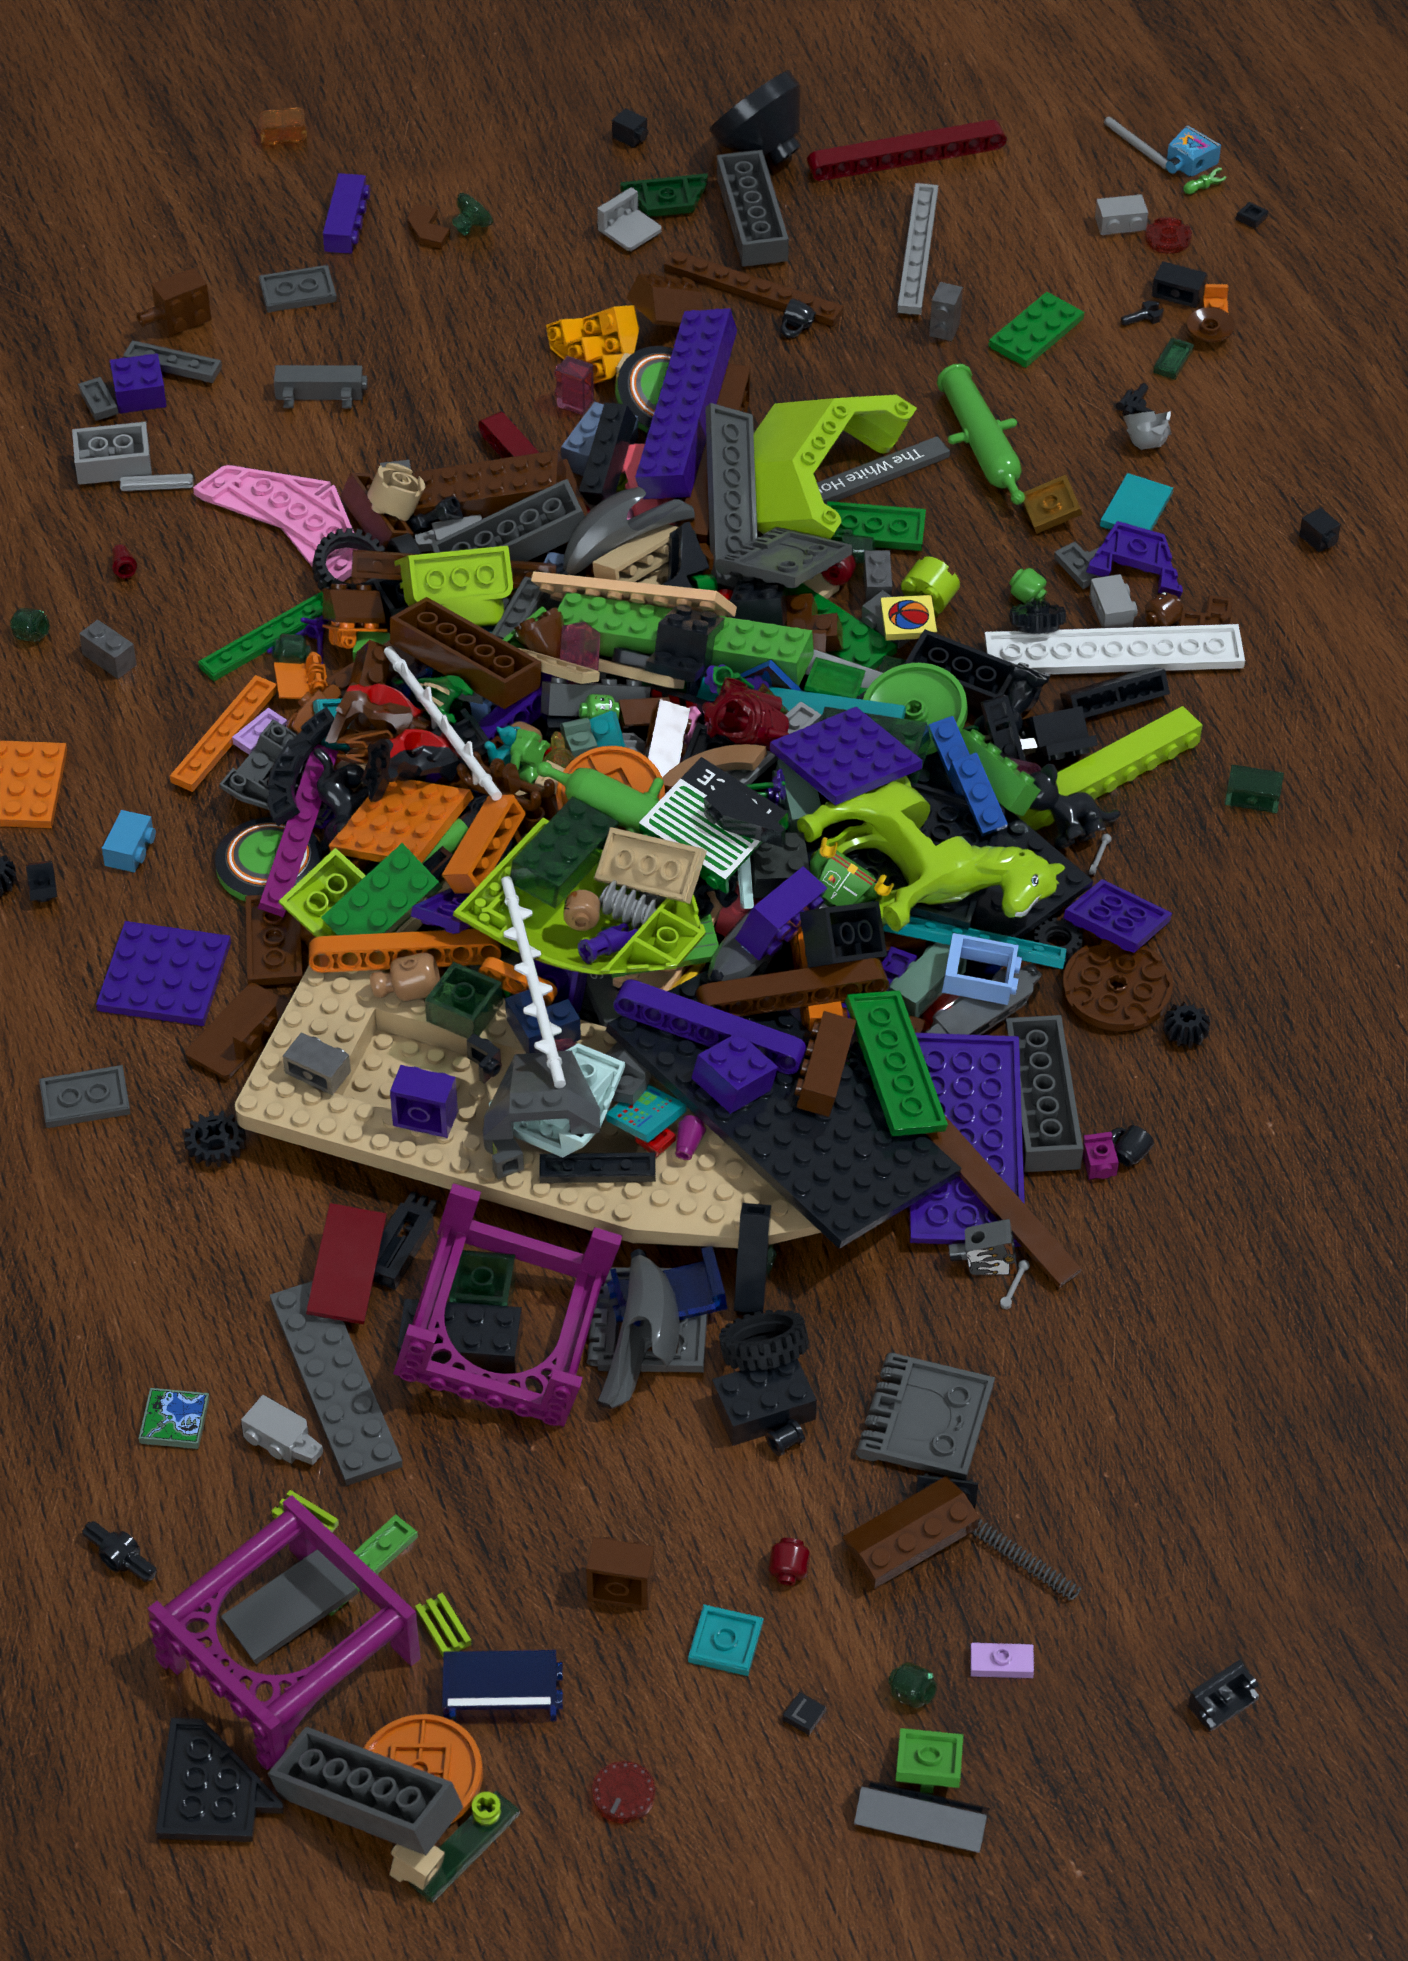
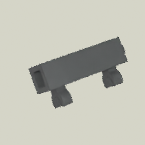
(319, 383)

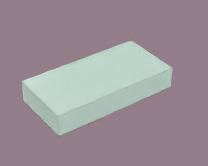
(745, 885)

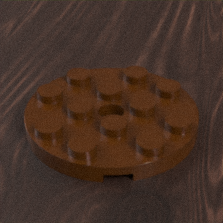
(1131, 1007)

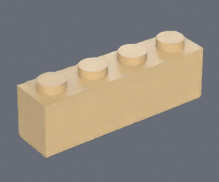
(636, 556)

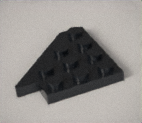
(208, 1788)

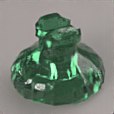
(470, 214)

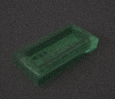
(1173, 358)

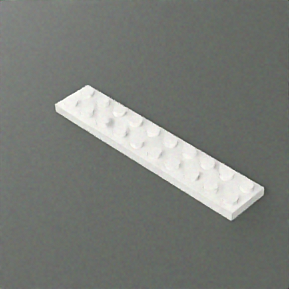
(1121, 649)

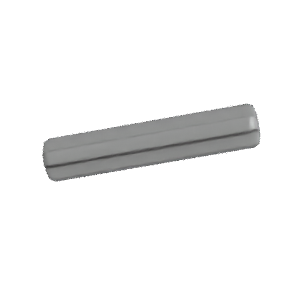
(156, 482)

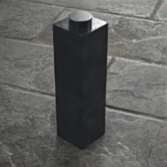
(752, 1258)

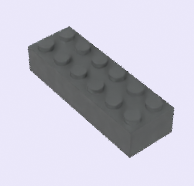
(752, 208)
(526, 527)
(1047, 1095)
(366, 1790)

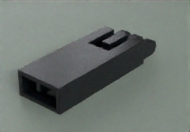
(397, 1252)

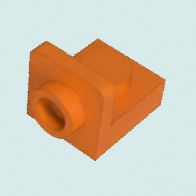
(1215, 296)

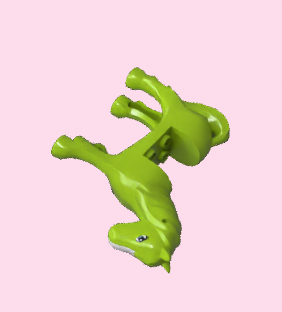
(932, 872)

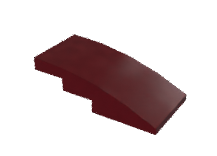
(346, 1263)

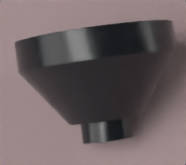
(764, 120)

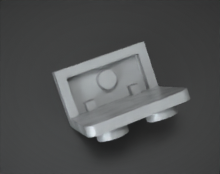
(624, 222)

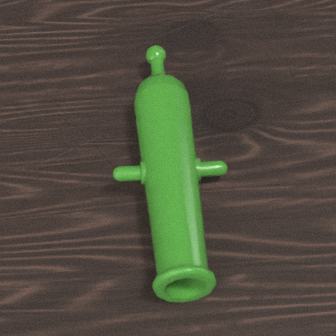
(982, 430)
(606, 794)

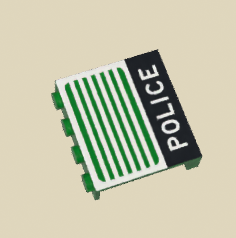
(682, 820)

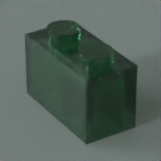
(1254, 788)

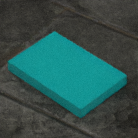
(1137, 503)

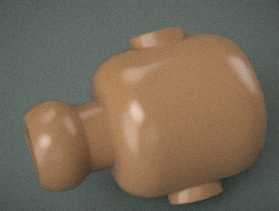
(409, 978)

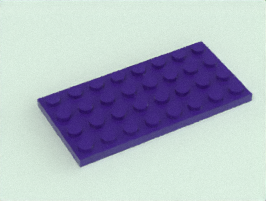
(982, 1098)

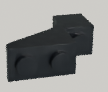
(684, 557)

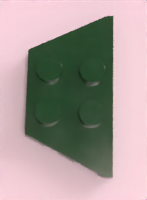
(668, 194)

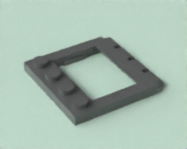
(605, 1335)

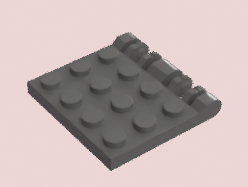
(784, 557)
(928, 1418)

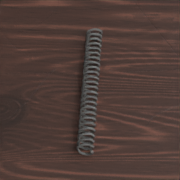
(993, 1534)

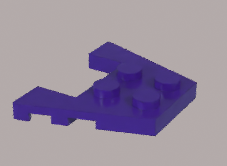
(1138, 549)

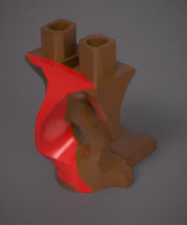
(383, 707)

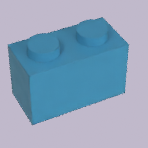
(128, 841)

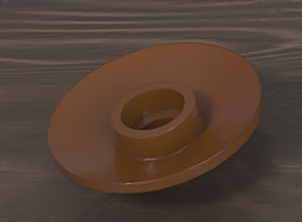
(1210, 324)

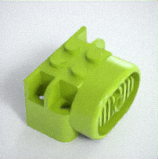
(461, 580)

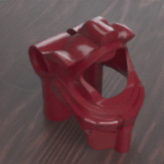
(745, 715)

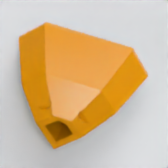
(596, 339)

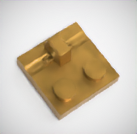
(1051, 504)

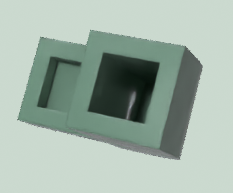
(578, 736)

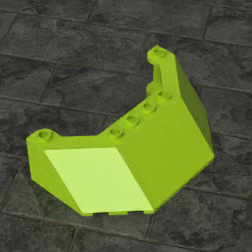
(795, 442)

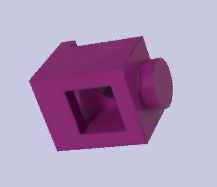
(1100, 1155)

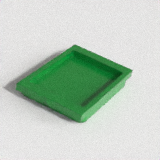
(834, 679)

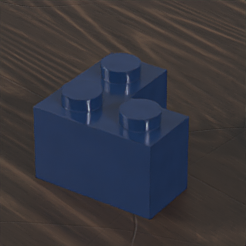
(527, 1028)

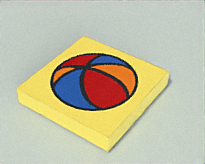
(907, 616)

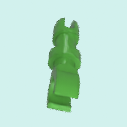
(1203, 182)

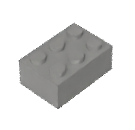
(111, 452)

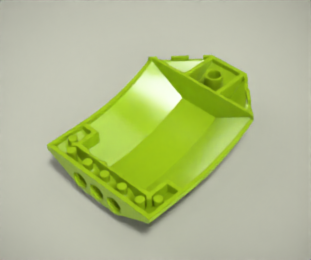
(657, 945)

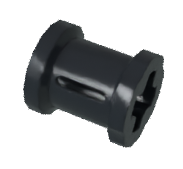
(785, 1437)

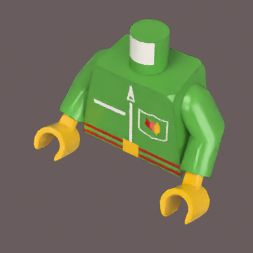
(844, 879)

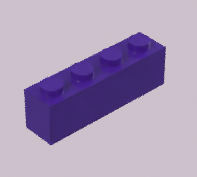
(346, 213)

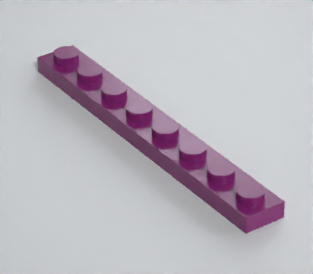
(295, 836)

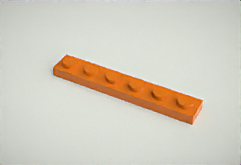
(219, 736)

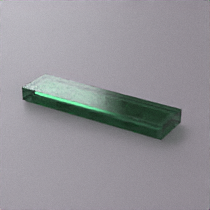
(466, 1846)

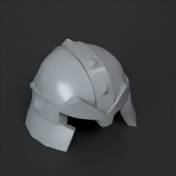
(1148, 429)

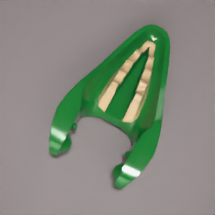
(444, 692)

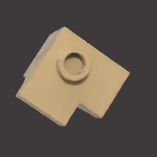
(415, 1866)

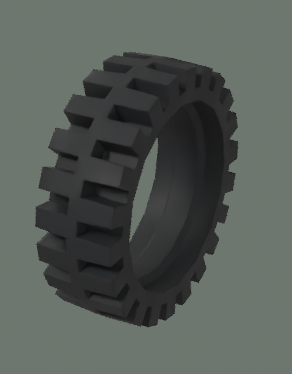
(338, 541)
(784, 1336)

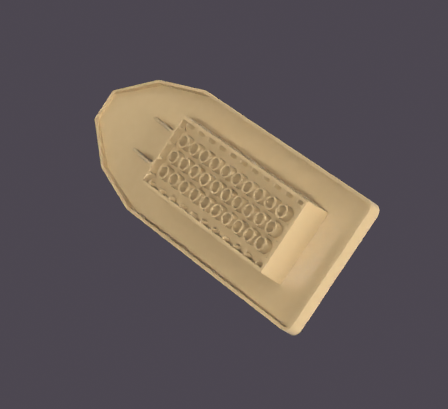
(687, 1205)

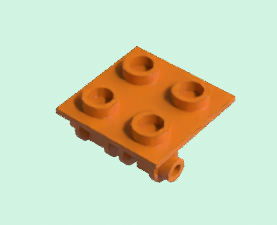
(344, 633)
(298, 679)

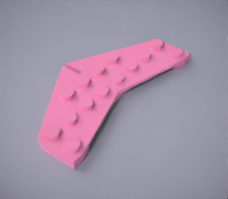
(297, 505)

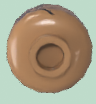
(582, 910)

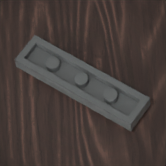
(178, 362)

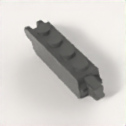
(977, 1016)

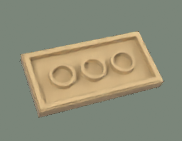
(650, 865)

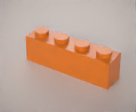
(483, 843)

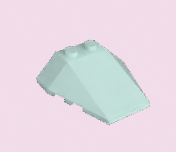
(554, 1135)

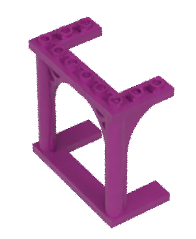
(419, 1342)
(280, 1715)

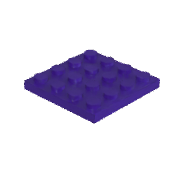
(845, 755)
(164, 973)

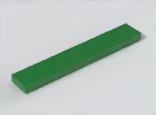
(260, 639)

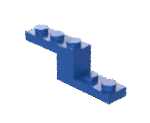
(967, 776)

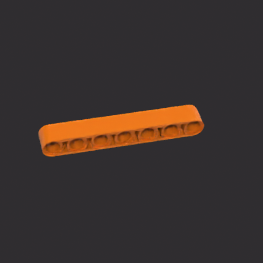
(391, 945)

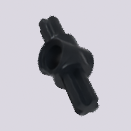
(119, 1551)

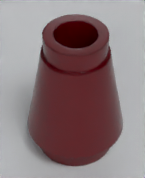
(123, 562)

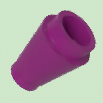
(689, 1136)

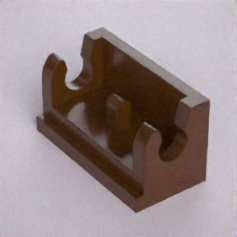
(636, 711)

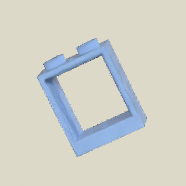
(987, 952)

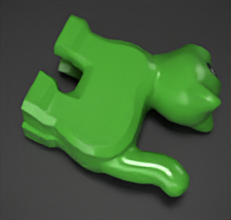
(529, 753)

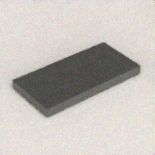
(288, 1605)

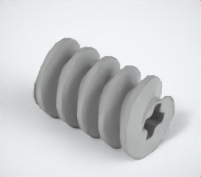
(626, 905)

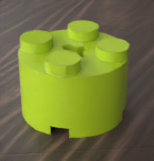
(931, 578)

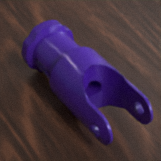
(605, 942)

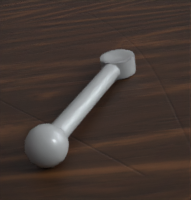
(1106, 839)
(1006, 1302)

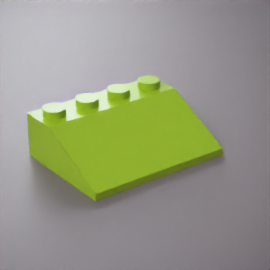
(321, 891)

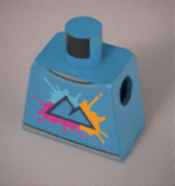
(1192, 152)

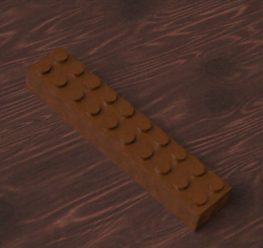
(733, 395)

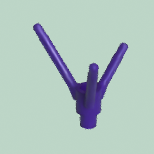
(314, 630)

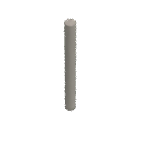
(1136, 142)

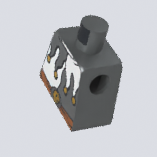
(987, 1249)

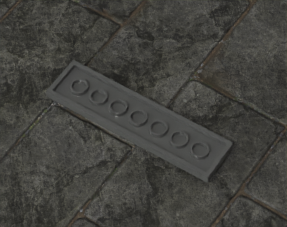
(730, 485)
(337, 1388)

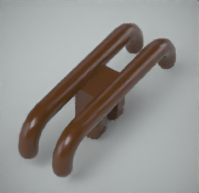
(508, 782)

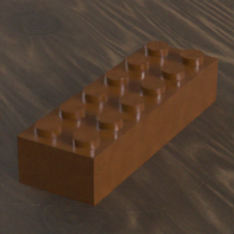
(490, 484)
(466, 651)

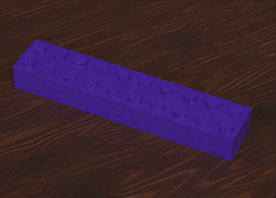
(679, 421)

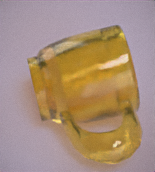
(559, 754)

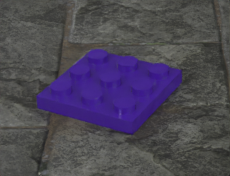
(1117, 916)

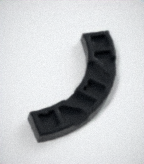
(288, 765)

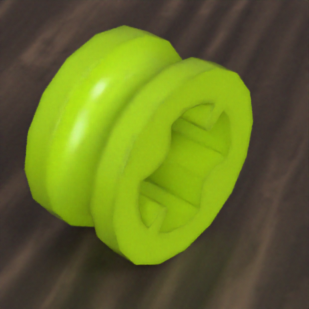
(485, 1817)

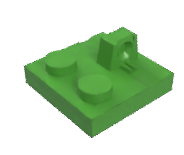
(929, 1758)

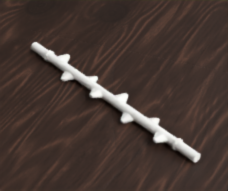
(441, 721)
(537, 989)

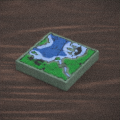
(174, 1418)

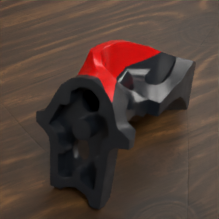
(431, 755)

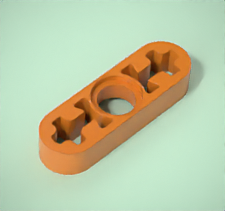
(507, 975)

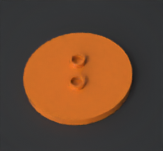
(616, 762)
(436, 1748)

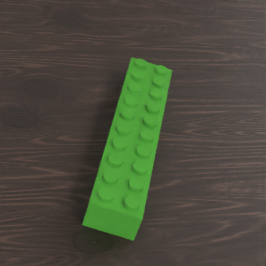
(738, 645)

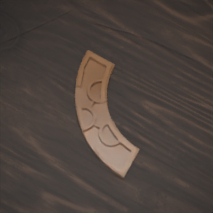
(726, 758)

